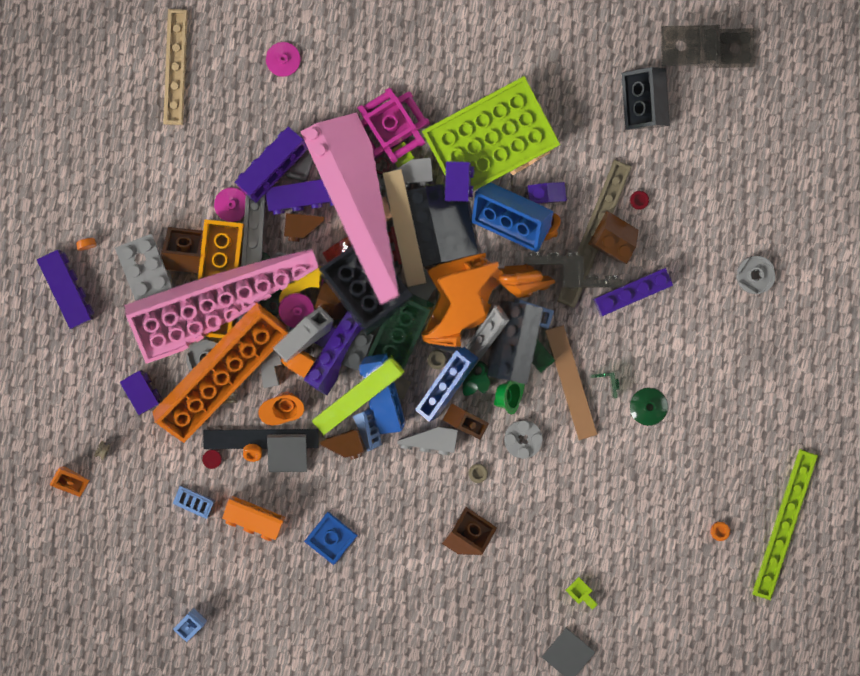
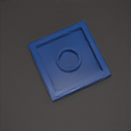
(330, 538)

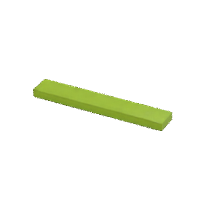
(358, 395)

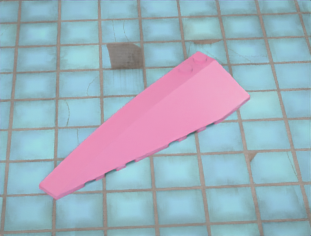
(350, 176)
(186, 313)

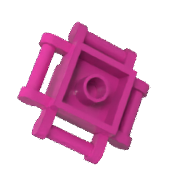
(392, 123)

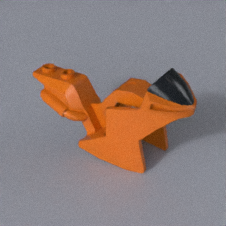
(464, 295)

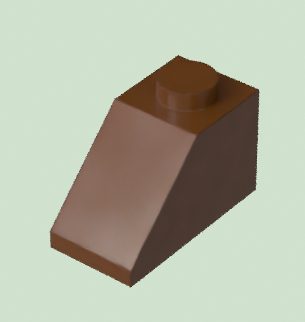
(301, 226)
(465, 421)

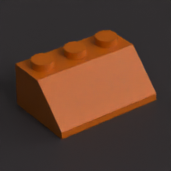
(253, 518)

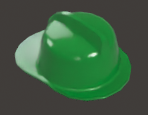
(508, 396)

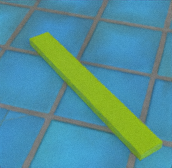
(784, 524)

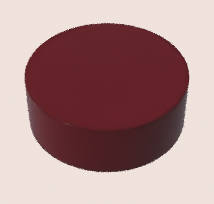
(639, 200)
(212, 459)

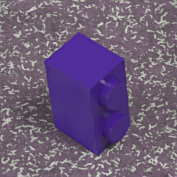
(458, 181)
(141, 392)

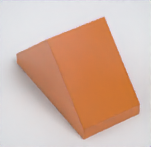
(69, 481)

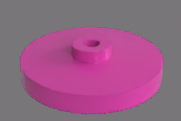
(283, 59)
(230, 204)
(295, 308)

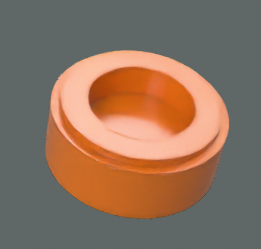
(86, 244)
(252, 452)
(720, 531)

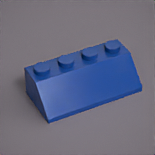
(511, 216)

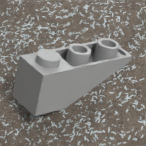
(414, 172)
(304, 334)
(436, 439)

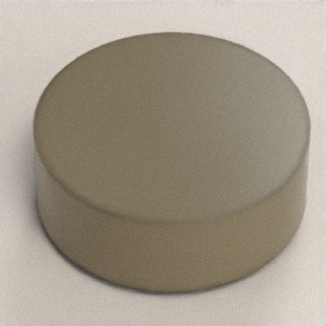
(436, 359)
(478, 473)

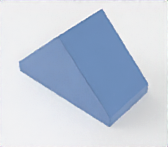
(190, 625)

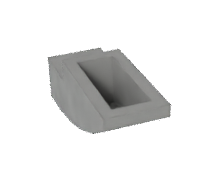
(269, 371)

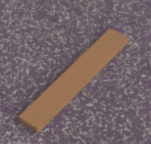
(571, 382)

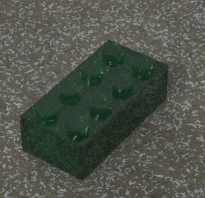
(402, 331)

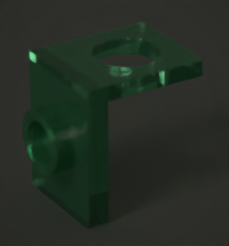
(614, 383)

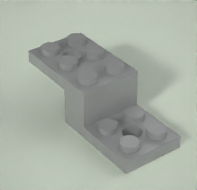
(148, 277)

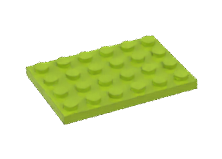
(494, 133)

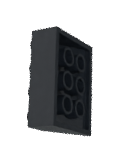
(441, 226)
(353, 289)
(515, 345)

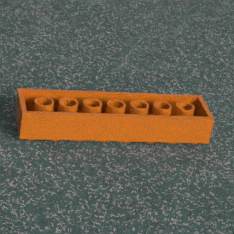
(220, 373)

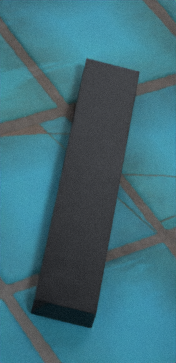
(241, 437)

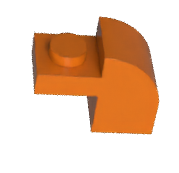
(300, 363)

